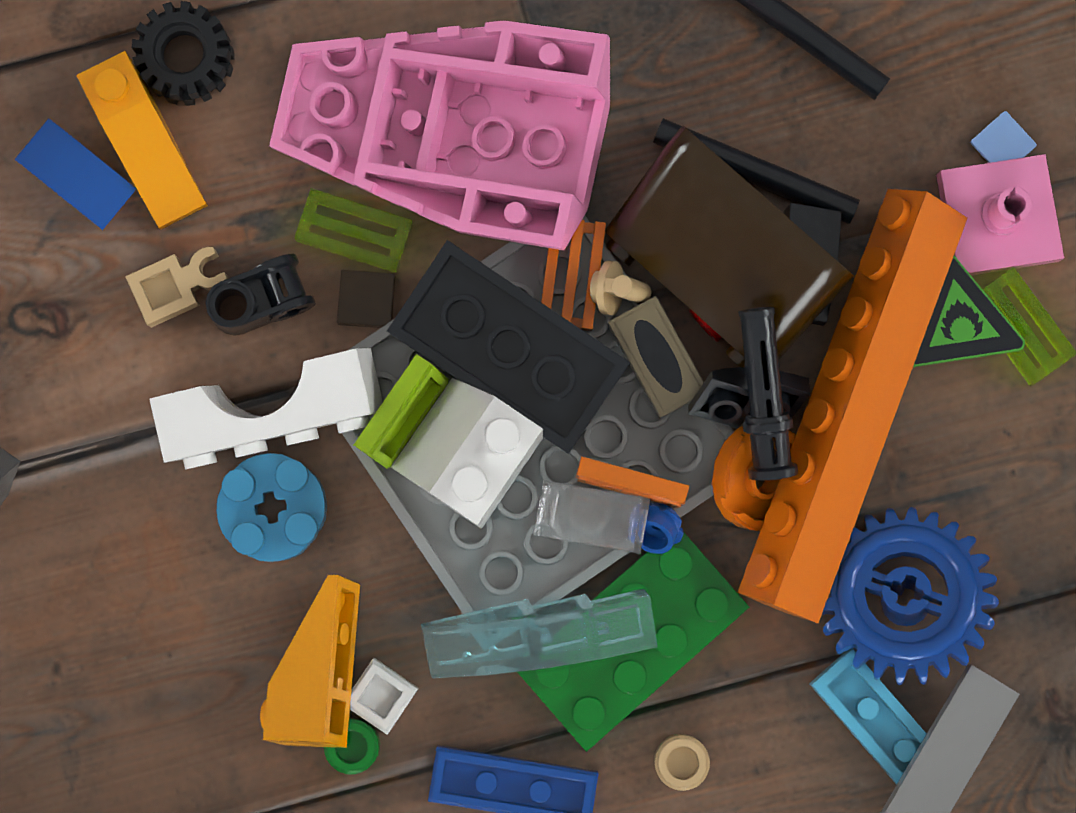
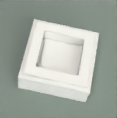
(381, 696)

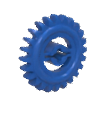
(958, 612)

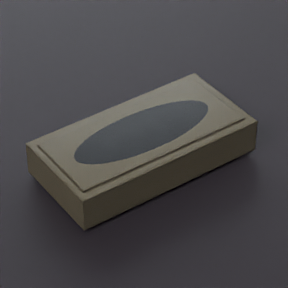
(656, 356)

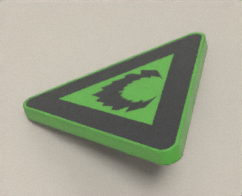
(965, 323)

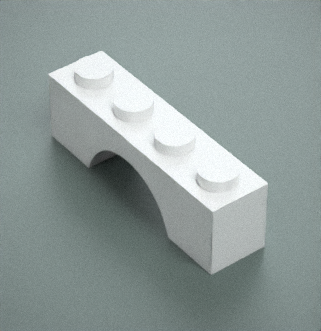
(330, 392)

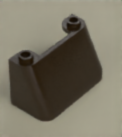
(723, 246)

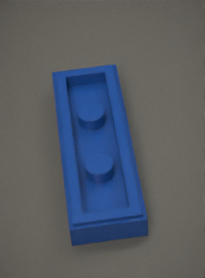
(509, 783)

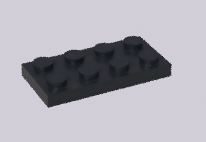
(508, 345)

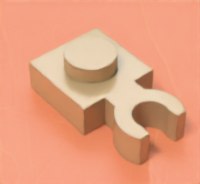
(168, 288)

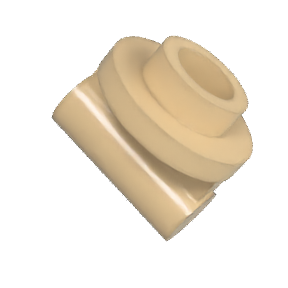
(611, 286)

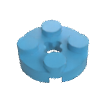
(245, 490)

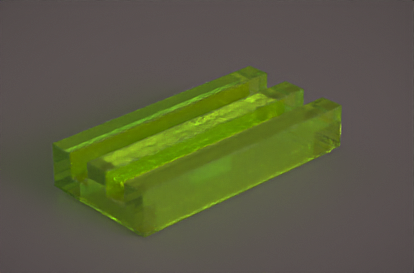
(396, 244)
(1043, 321)

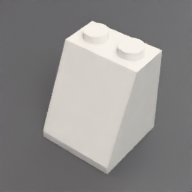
(469, 450)

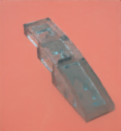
(539, 636)

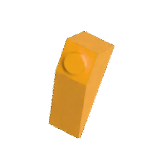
(142, 139)
(314, 679)

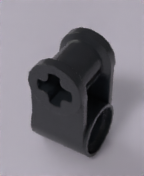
(262, 294)

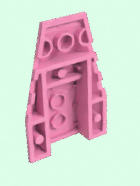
(457, 124)

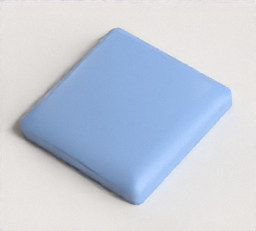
(1003, 140)

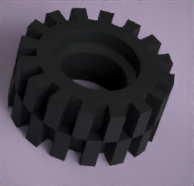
(175, 23)

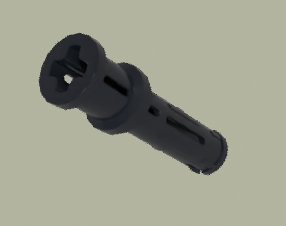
(767, 420)

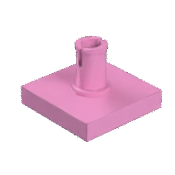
(1007, 212)

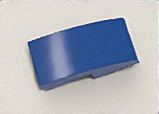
(75, 173)

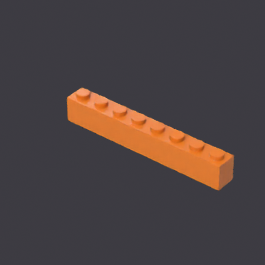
(853, 403)

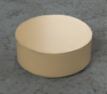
(681, 762)

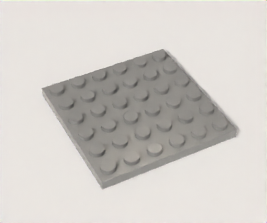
(504, 557)

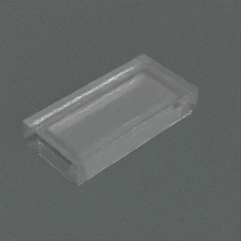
(592, 517)

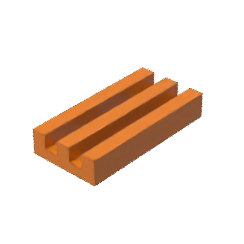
(598, 232)
(631, 482)

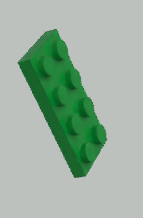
(689, 611)

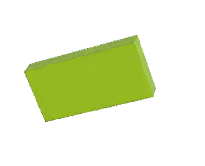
(402, 411)

